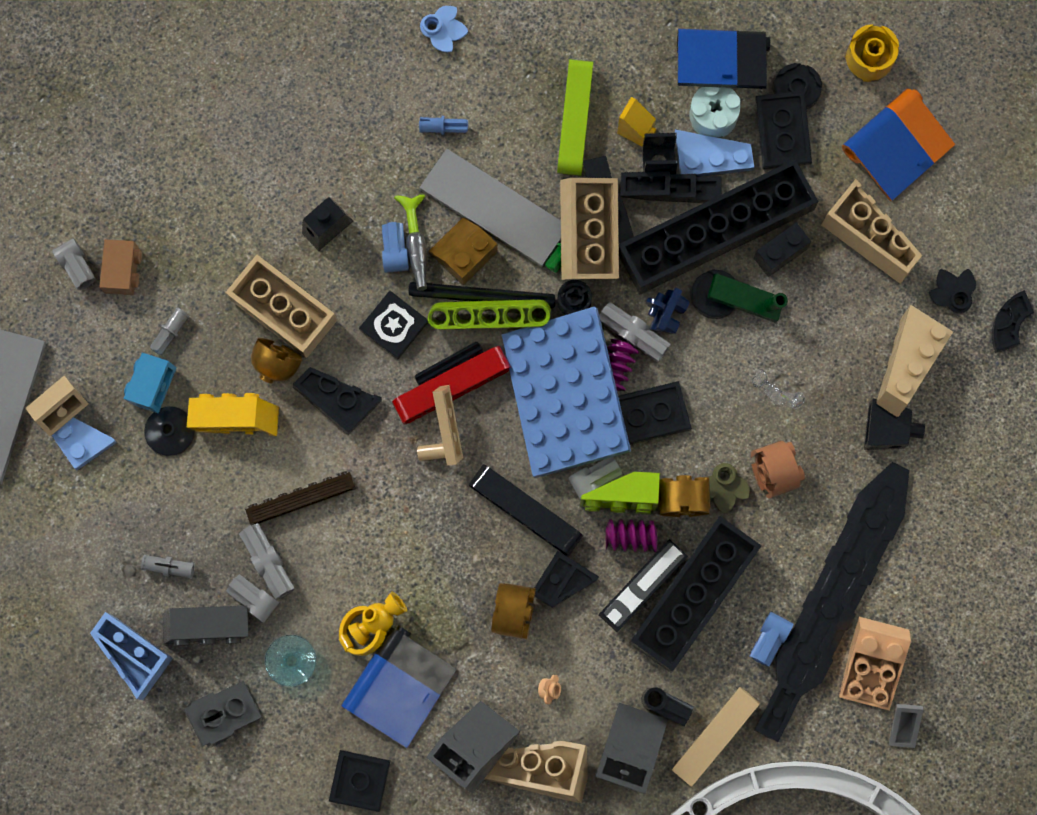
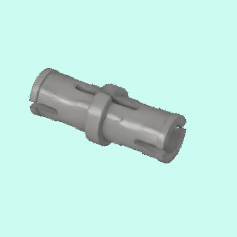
(151, 563)

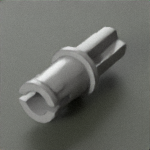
(169, 331)

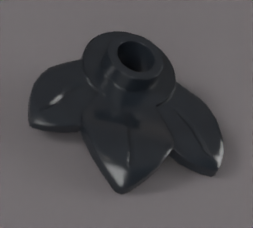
(951, 288)

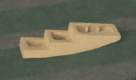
(715, 736)

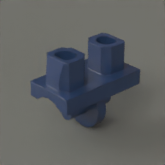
(662, 309)

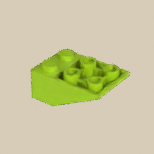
(633, 491)

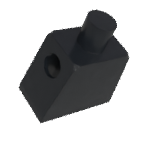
(325, 222)
(889, 431)

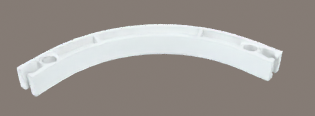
(803, 776)

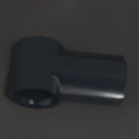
(669, 706)

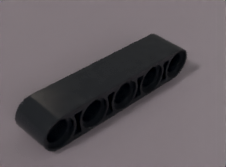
(526, 510)

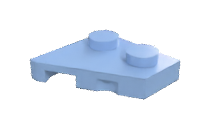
(81, 442)

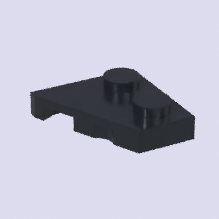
(562, 580)

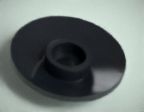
(173, 442)

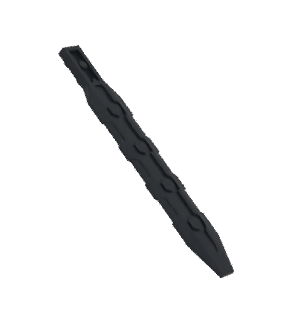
(833, 601)

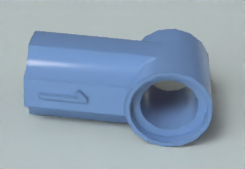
(394, 254)
(774, 632)

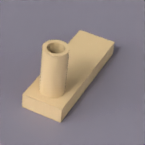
(451, 444)

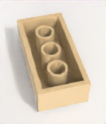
(589, 228)
(281, 306)

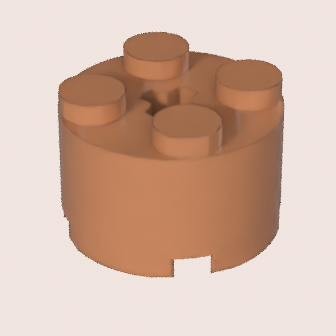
(777, 468)

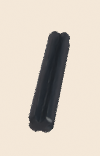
(448, 363)

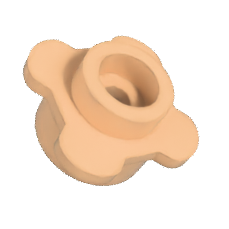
(549, 689)

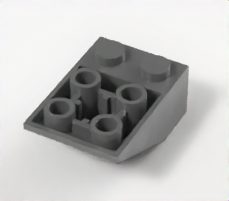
(473, 746)
(631, 748)

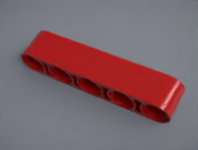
(461, 380)

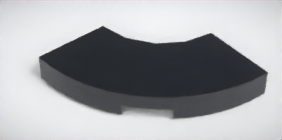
(1008, 321)

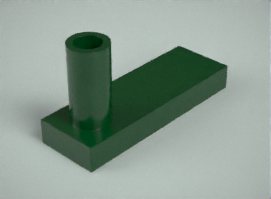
(747, 298)

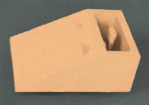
(875, 663)

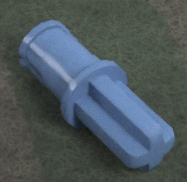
(442, 125)

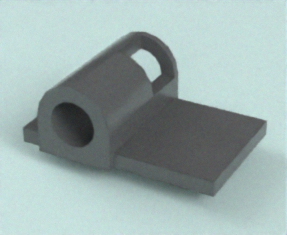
(221, 714)

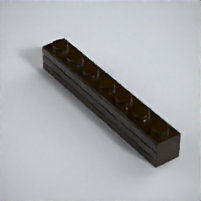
(300, 498)

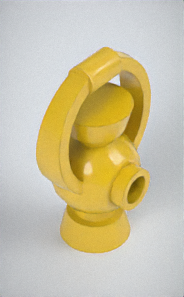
(375, 619)

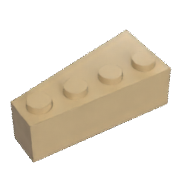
(871, 233)
(913, 354)

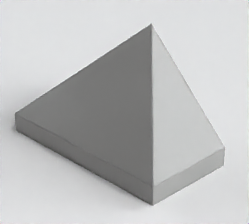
(905, 725)

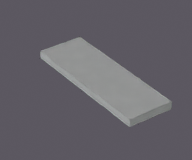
(493, 207)
(18, 370)

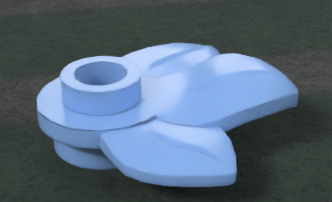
(447, 28)

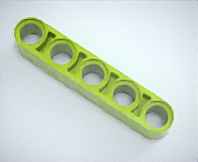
(575, 117)
(477, 319)

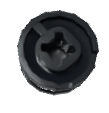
(574, 297)

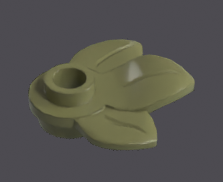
(726, 491)

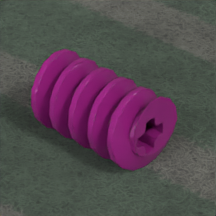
(619, 357)
(631, 535)

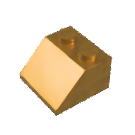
(464, 250)

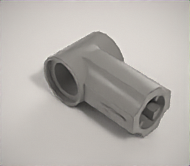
(72, 260)
(595, 476)
(257, 601)

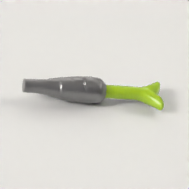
(415, 241)

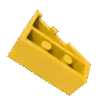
(232, 414)

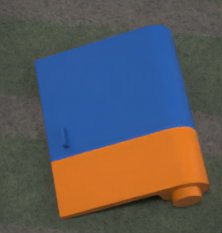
(899, 143)

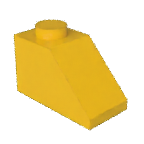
(635, 122)

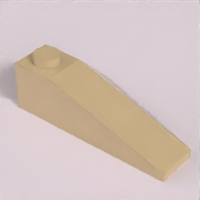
(545, 769)

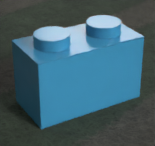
(149, 382)

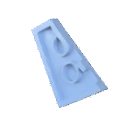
(711, 155)

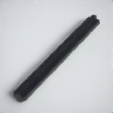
(476, 294)

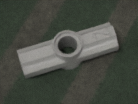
(634, 332)
(266, 561)

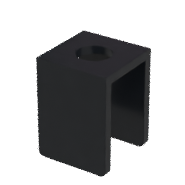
(663, 145)

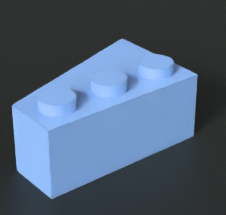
(132, 655)

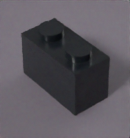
(782, 249)

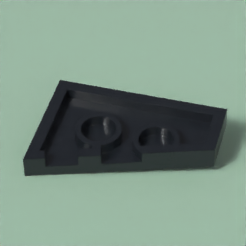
(336, 400)

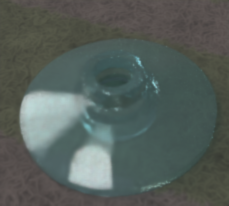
(277, 657)

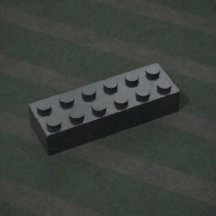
(695, 594)

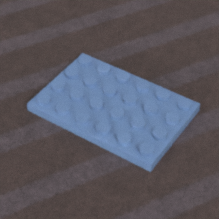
(566, 393)

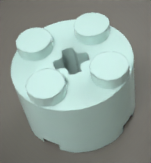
(726, 114)

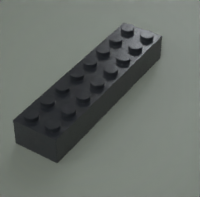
(717, 226)

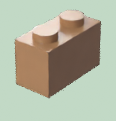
(120, 267)

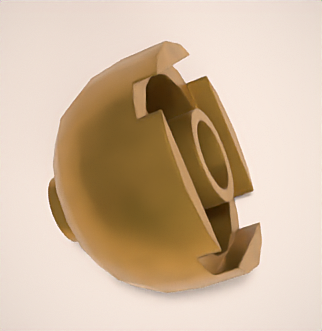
(274, 361)

